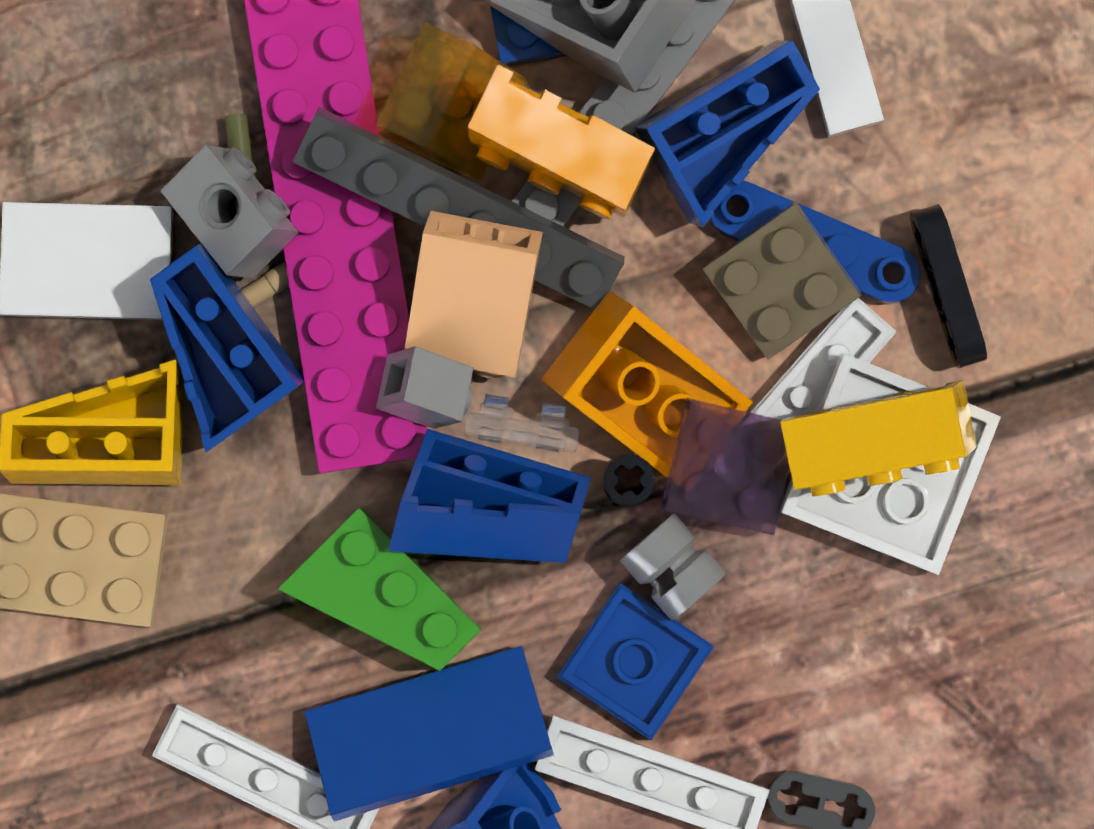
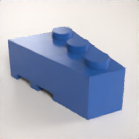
(222, 346)

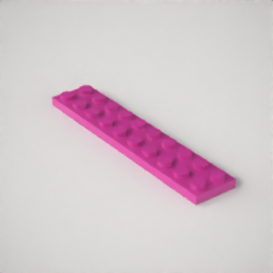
(346, 251)

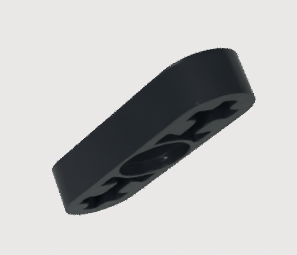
(948, 286)

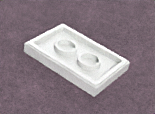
(83, 259)

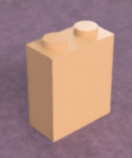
(473, 292)

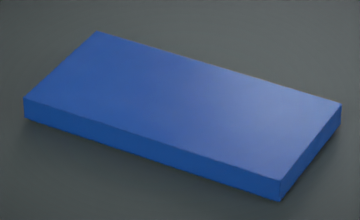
(428, 733)

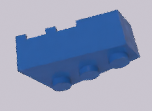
(725, 126)
(487, 504)

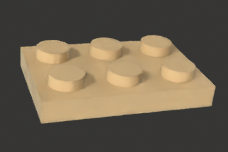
(80, 560)

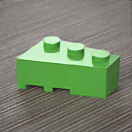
(382, 593)

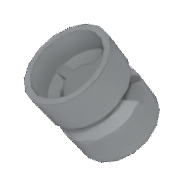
(673, 567)

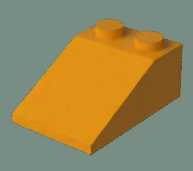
(636, 380)

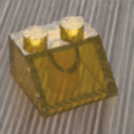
(438, 99)

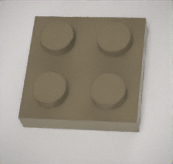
(781, 280)

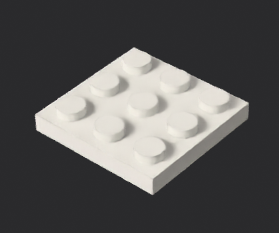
(900, 518)

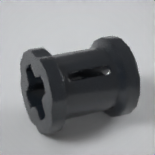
(627, 463)

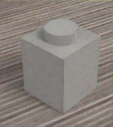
(425, 388)

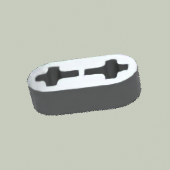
(823, 789)

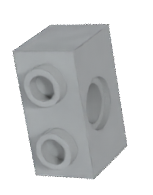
(203, 197)

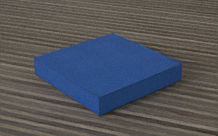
(635, 661)

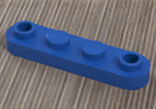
(856, 250)

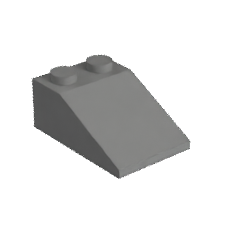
(604, 36)

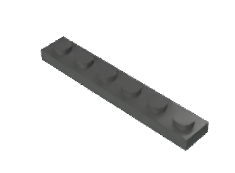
(417, 186)

